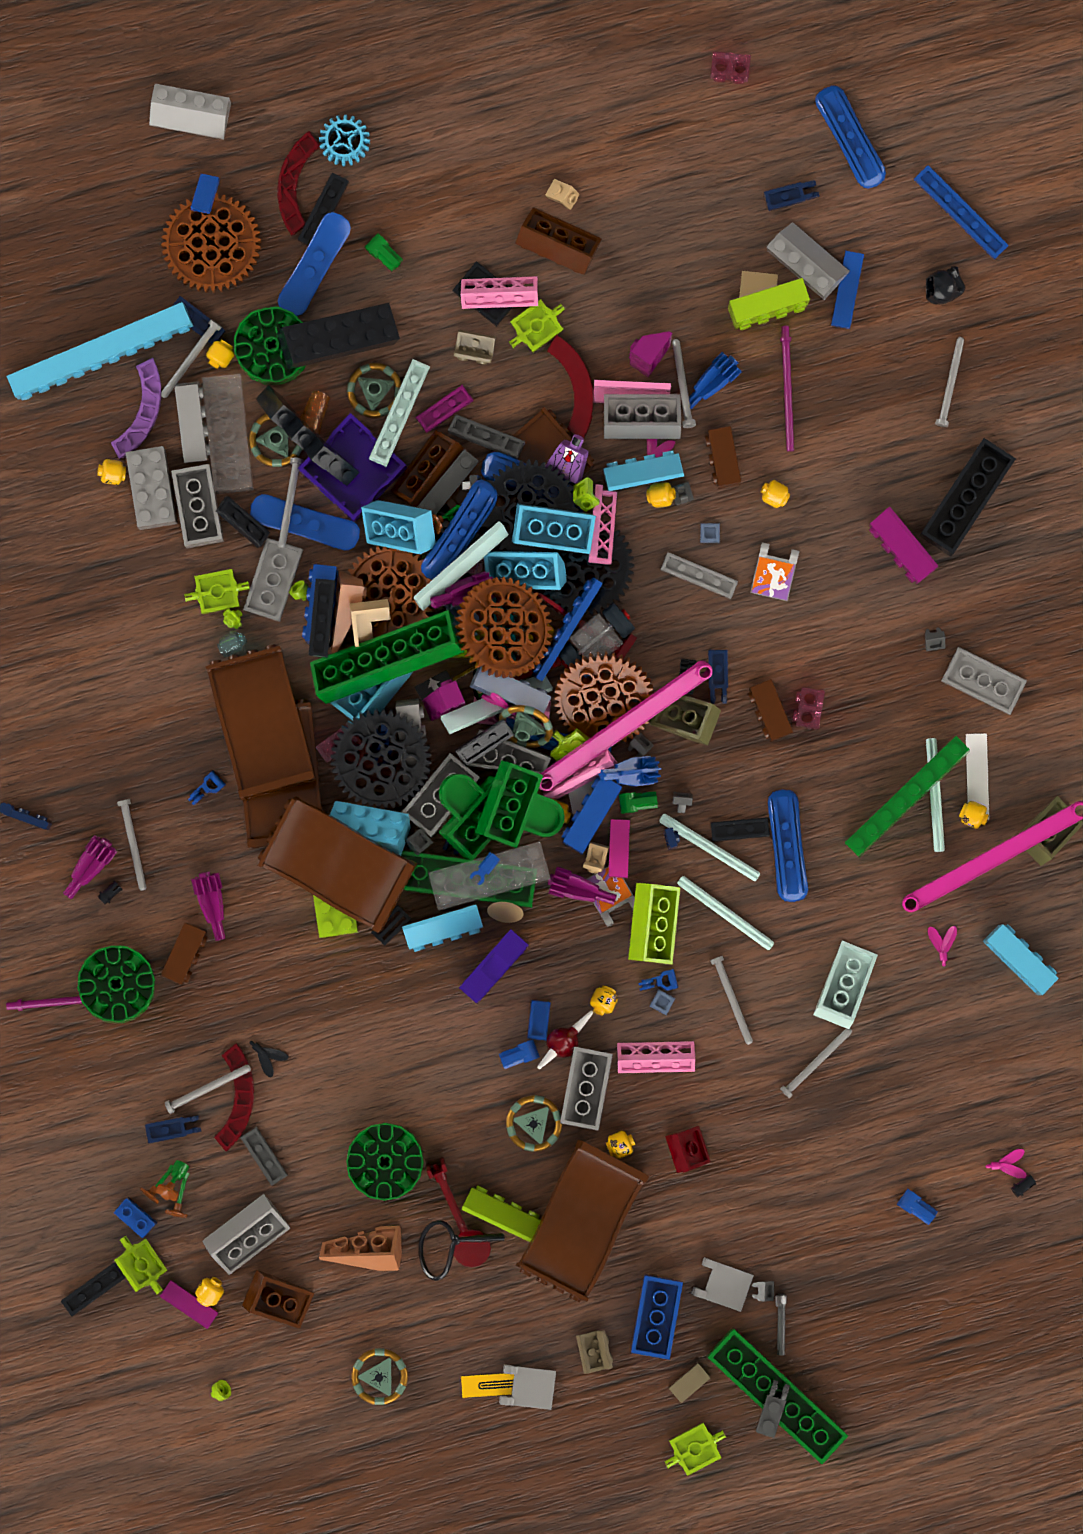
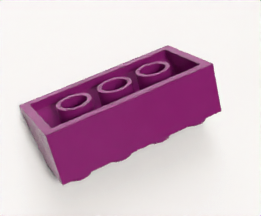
(649, 351)
(903, 546)

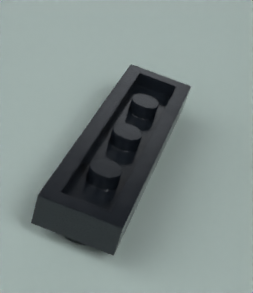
(326, 204)
(321, 618)
(93, 1289)

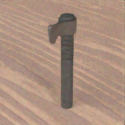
(781, 1300)

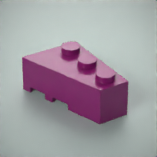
(443, 700)

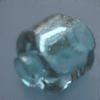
(232, 644)

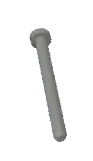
(190, 358)
(942, 421)
(688, 422)
(296, 462)
(133, 843)
(732, 998)
(815, 1063)
(171, 1106)

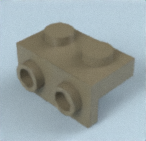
(474, 347)
(594, 1351)

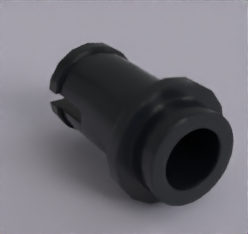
(109, 893)
(1022, 1186)

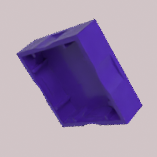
(355, 445)
(494, 966)

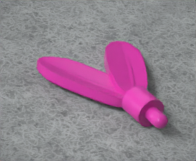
(664, 447)
(497, 700)
(944, 945)
(1005, 1164)

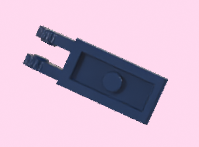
(789, 195)
(719, 679)
(23, 815)
(170, 1129)

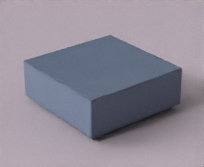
(710, 533)
(662, 1002)

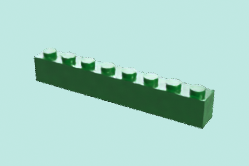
(907, 796)

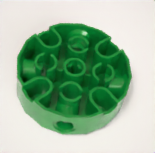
(253, 349)
(112, 965)
(365, 1159)

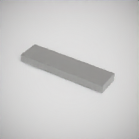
(699, 575)

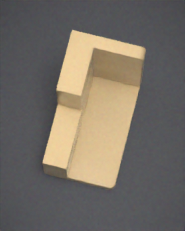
(363, 614)

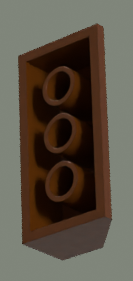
(558, 241)
(427, 468)

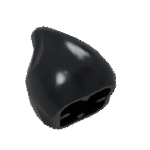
(944, 286)

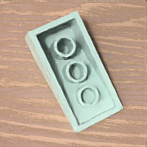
(845, 985)

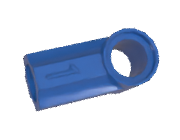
(523, 1053)
(913, 1204)

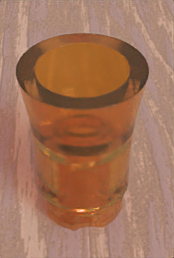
(315, 410)

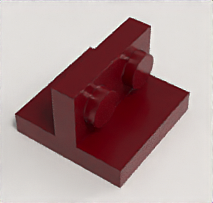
(688, 1149)

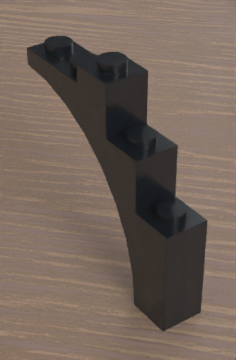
(305, 436)

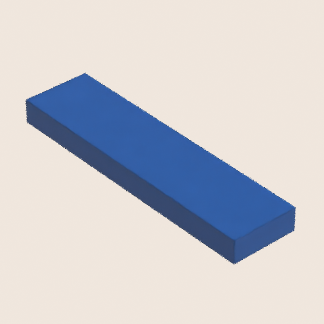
(847, 290)

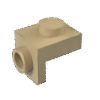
(562, 194)
(596, 857)

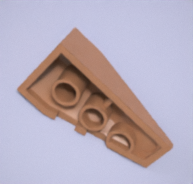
(348, 590)
(373, 1250)

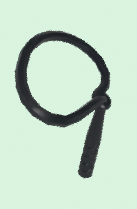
(455, 1241)

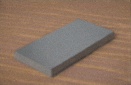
(273, 580)
(984, 681)

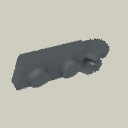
(772, 1411)

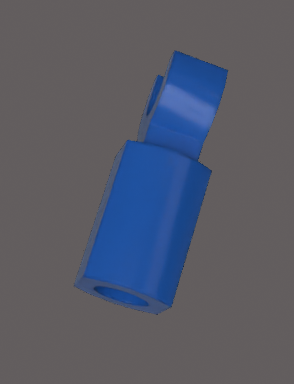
(486, 867)

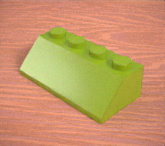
(501, 1214)

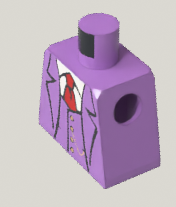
(570, 459)

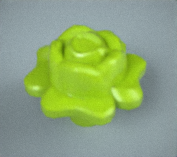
(232, 618)

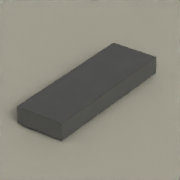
(264, 1156)

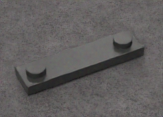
(486, 436)
(448, 482)

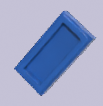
(205, 193)
(538, 1020)

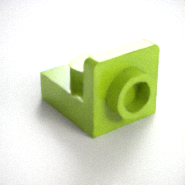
(584, 496)

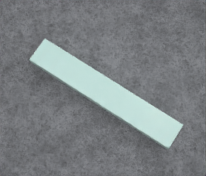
(399, 413)
(461, 565)
(482, 709)

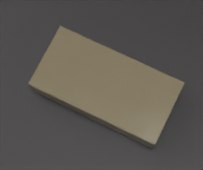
(689, 1383)

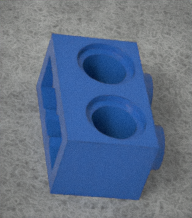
(135, 1217)

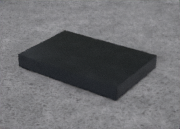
(494, 315)

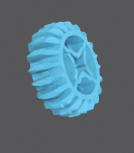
(351, 135)

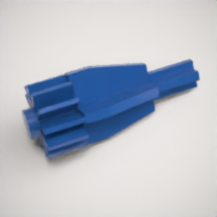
(715, 378)
(633, 771)

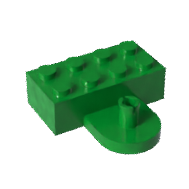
(466, 803)
(517, 807)

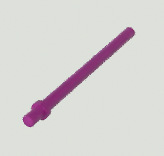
(785, 339)
(20, 1005)

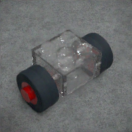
(597, 635)

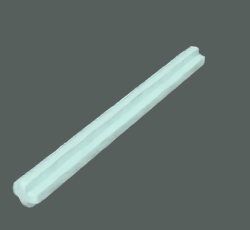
(935, 799)
(710, 847)
(726, 913)

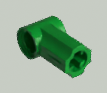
(380, 249)
(633, 802)

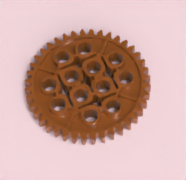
(212, 275)
(392, 563)
(524, 604)
(575, 684)

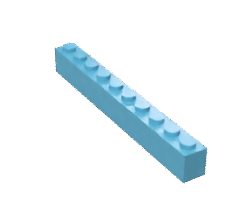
(100, 351)

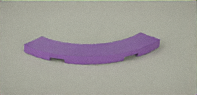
(147, 413)

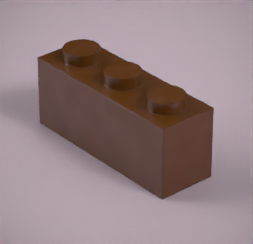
(723, 457)
(769, 711)
(184, 954)

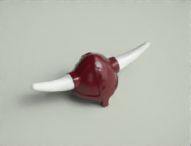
(563, 1040)

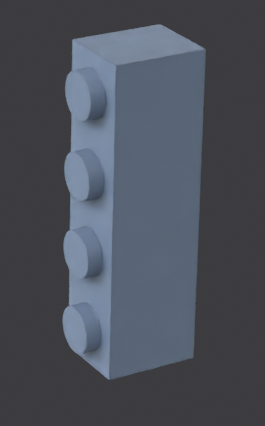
(511, 690)

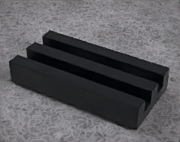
(402, 913)

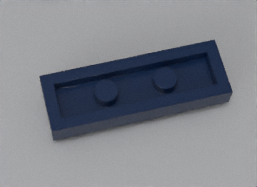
(200, 321)
(671, 838)

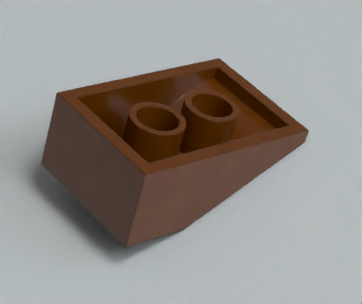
(277, 1299)

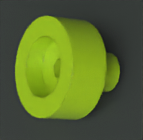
(299, 590)
(221, 1390)

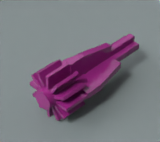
(456, 592)
(92, 861)
(576, 887)
(210, 899)

